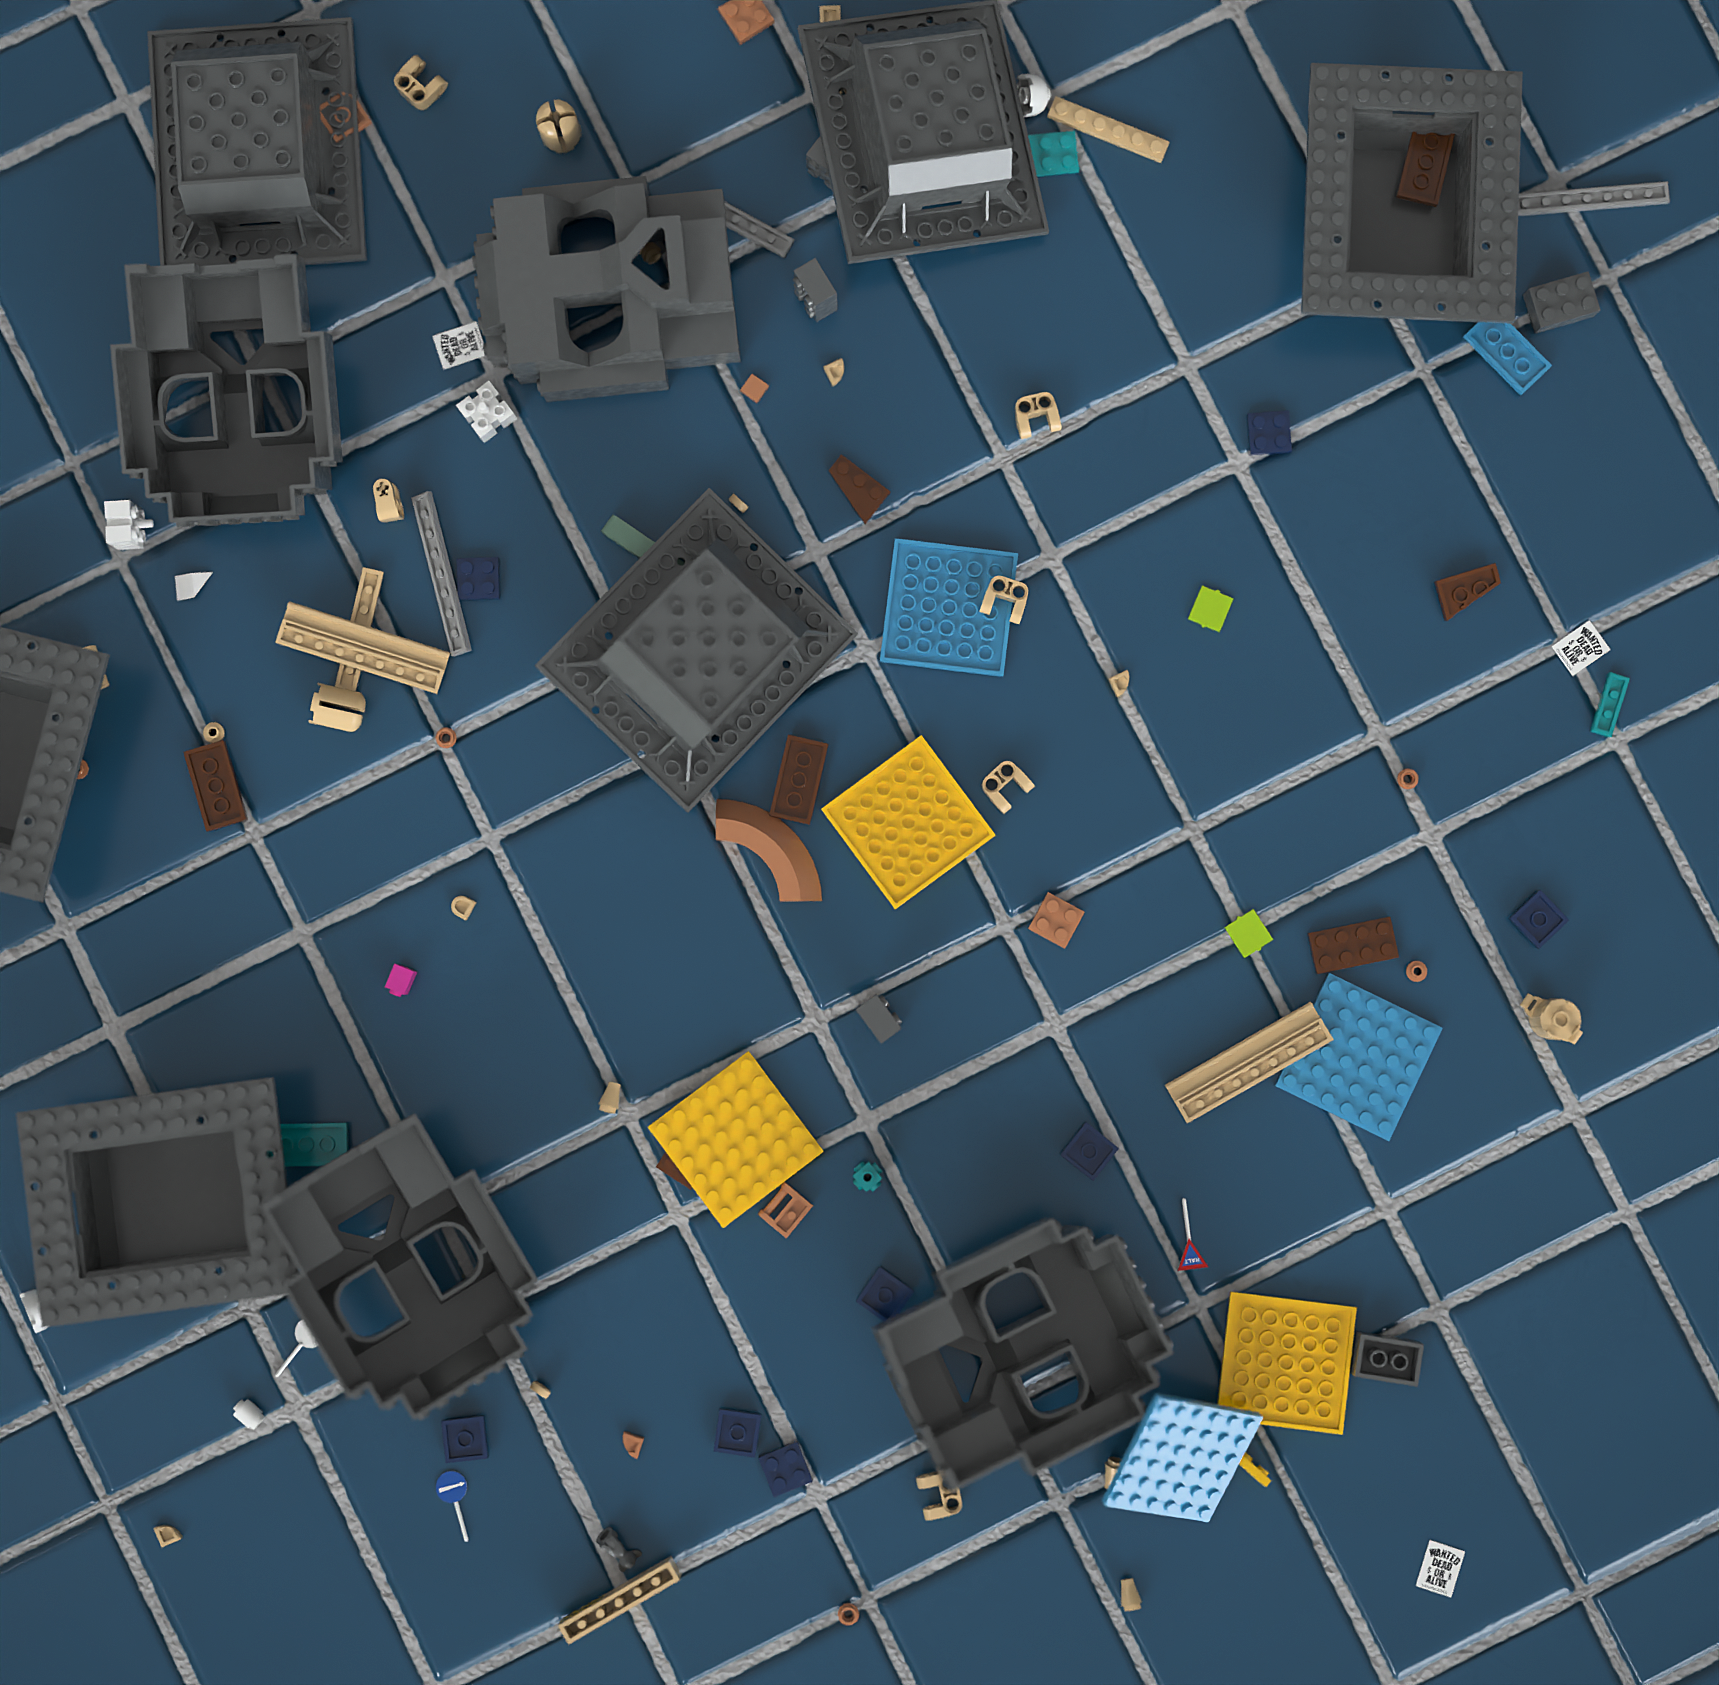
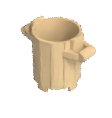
(1553, 1018)

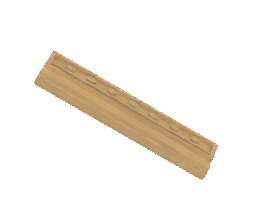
(362, 647)
(1249, 1062)

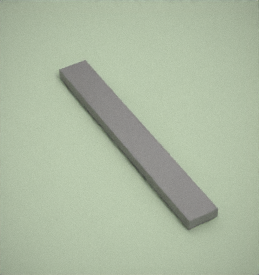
(1593, 198)
(441, 573)

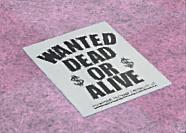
(459, 345)
(1580, 648)
(1440, 1568)

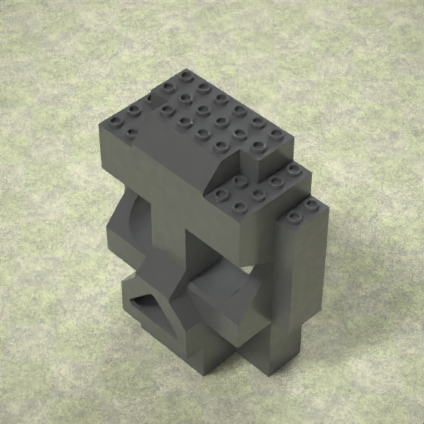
(530, 285)
(241, 468)
(1089, 1312)
(442, 1337)

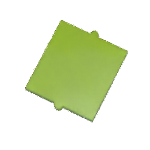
(1210, 608)
(1248, 933)

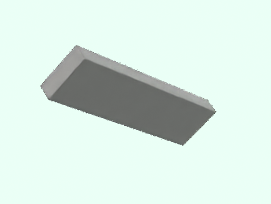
(757, 231)

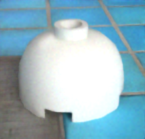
(1032, 94)
(31, 1305)

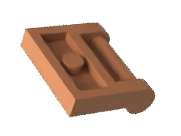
(791, 1213)

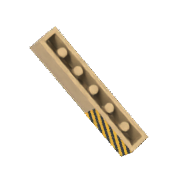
(619, 1600)

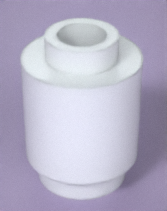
(248, 1414)

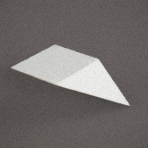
(189, 584)

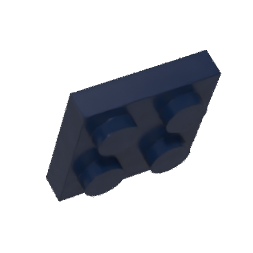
(1269, 433)
(478, 578)
(1538, 919)
(1089, 1151)
(884, 1295)
(737, 1432)
(464, 1439)
(785, 1468)

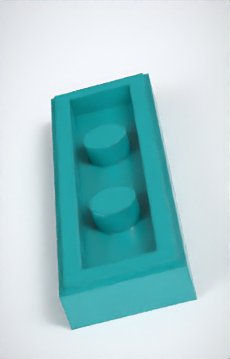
(1609, 704)

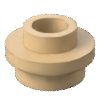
(219, 735)

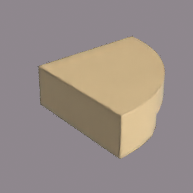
(835, 371)
(1119, 682)
(167, 1534)

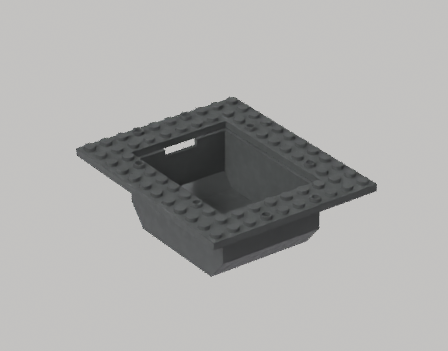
(922, 124)
(248, 143)
(1396, 251)
(697, 650)
(42, 745)
(154, 1201)

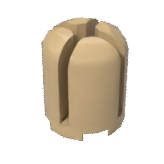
(562, 118)
(337, 718)

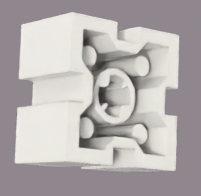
(486, 411)
(125, 524)

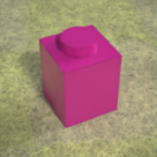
(400, 980)

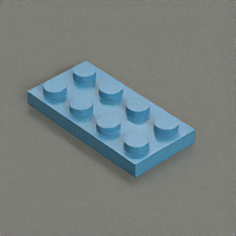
(1508, 353)

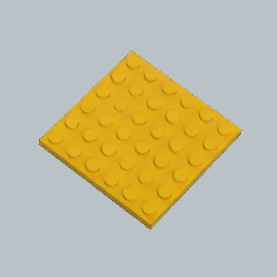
(908, 822)
(735, 1139)
(1287, 1360)

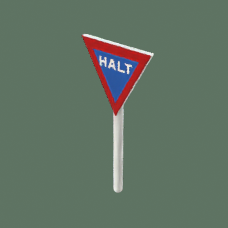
(1191, 1258)

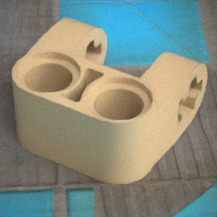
(410, 92)
(1035, 411)
(387, 506)
(1006, 594)
(1001, 780)
(942, 1509)

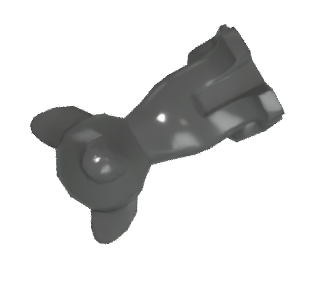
(608, 1540)

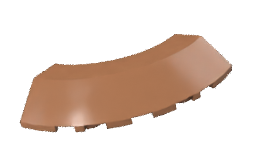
(775, 844)

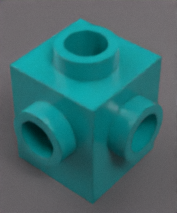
(863, 1168)

